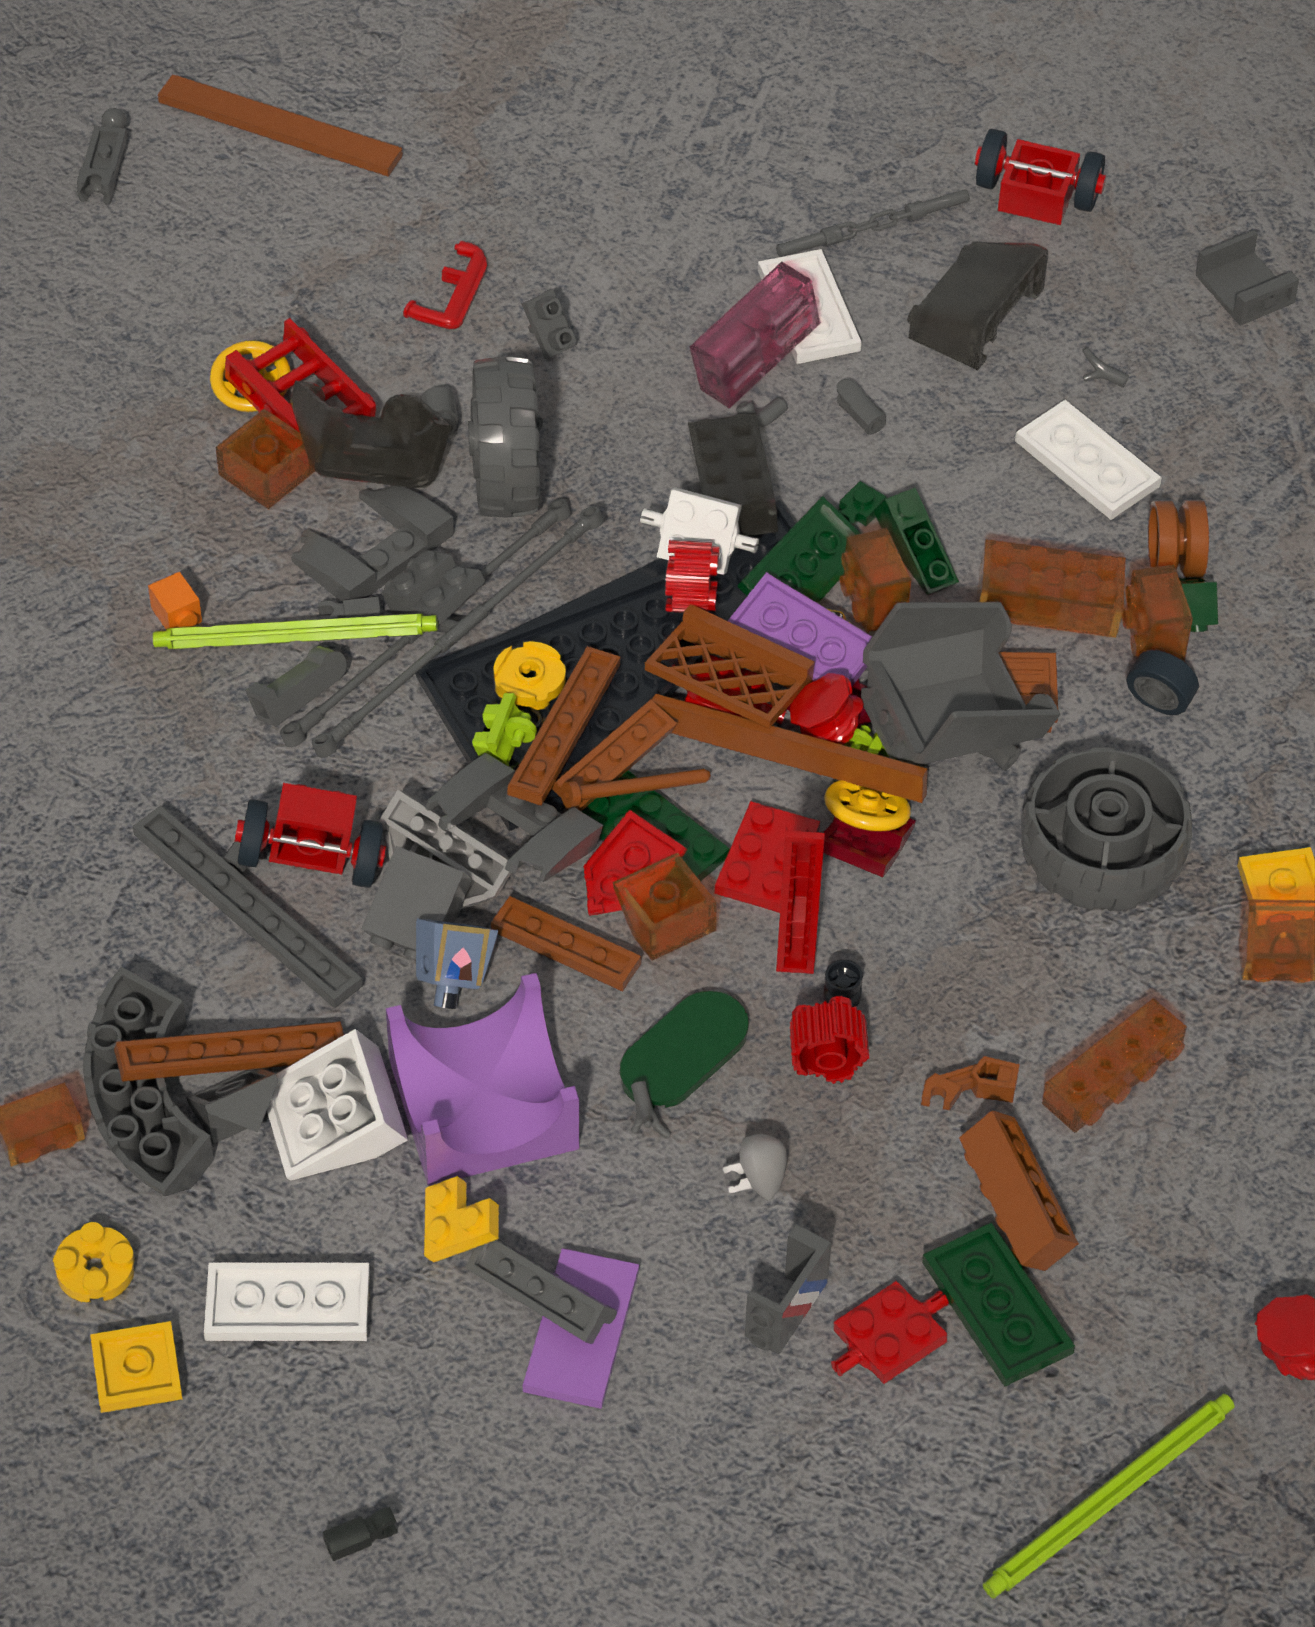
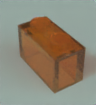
(39, 1124)

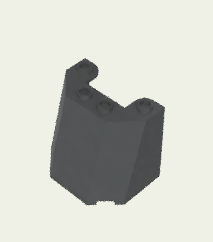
(943, 686)

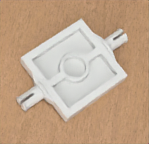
(700, 519)

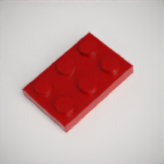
(756, 856)

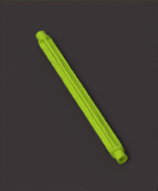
(295, 631)
(1108, 1496)

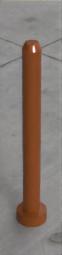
(573, 794)

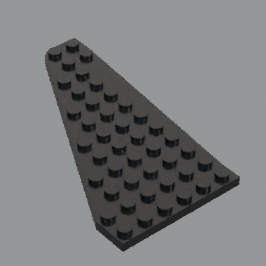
(616, 618)

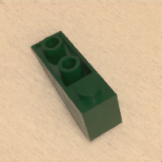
(916, 540)

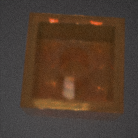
(264, 459)
(873, 577)
(1157, 612)

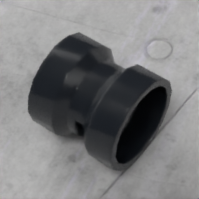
(843, 979)

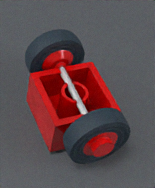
(1039, 177)
(312, 834)

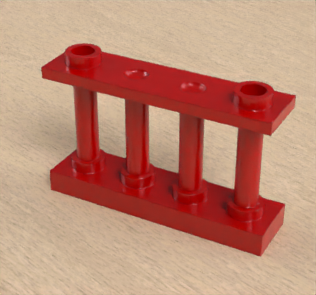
(266, 394)

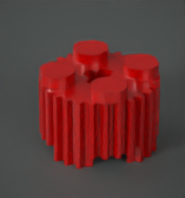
(690, 575)
(829, 1039)

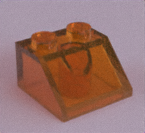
(666, 906)
(1278, 941)

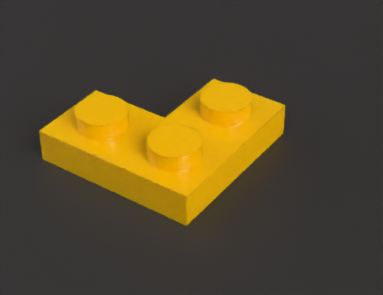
(454, 1226)

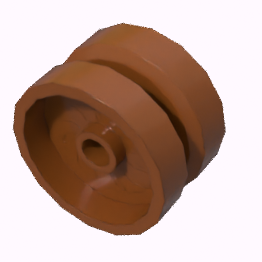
(1179, 536)

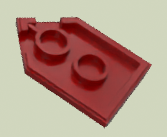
(625, 850)

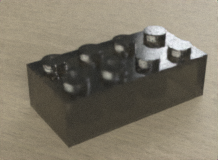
(734, 468)

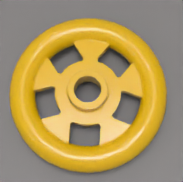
(226, 391)
(866, 807)

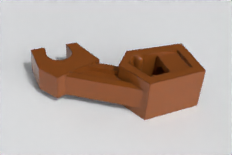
(971, 1077)

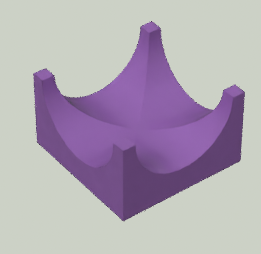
(483, 1089)

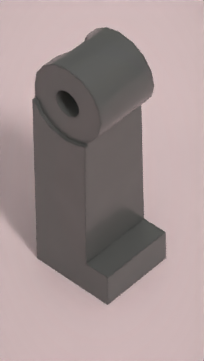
(297, 686)

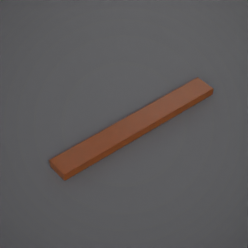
(280, 125)
(796, 749)

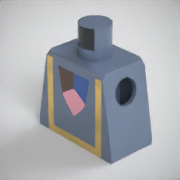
(452, 957)

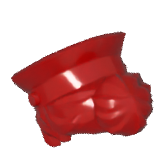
(827, 709)
(1288, 1335)

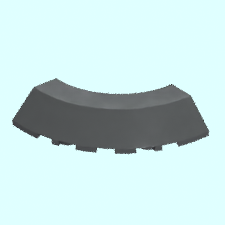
(138, 1115)

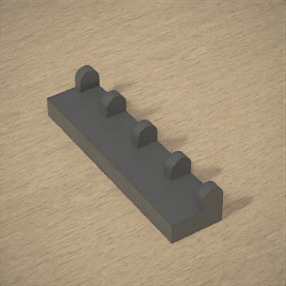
(540, 1289)

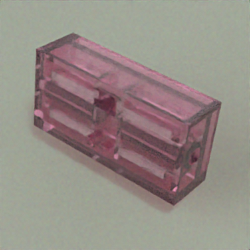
(755, 334)

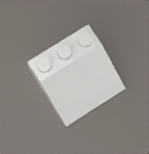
(334, 1108)

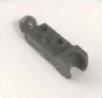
(103, 157)

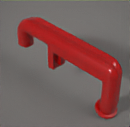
(463, 295)

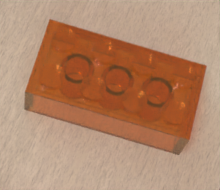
(1054, 587)

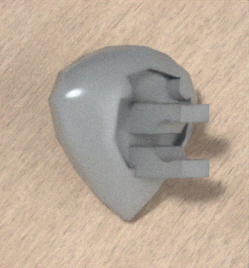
(763, 1162)

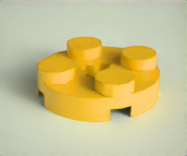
(533, 691)
(90, 1243)

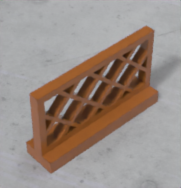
(742, 650)

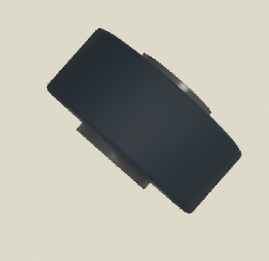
(1162, 682)

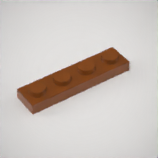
(620, 749)
(566, 943)

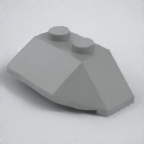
(417, 830)

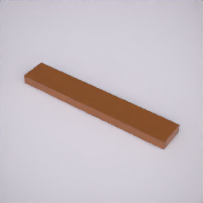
(563, 726)
(222, 1051)

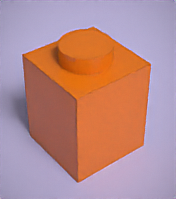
(175, 602)

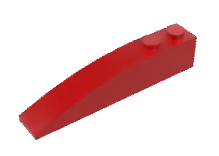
(800, 901)

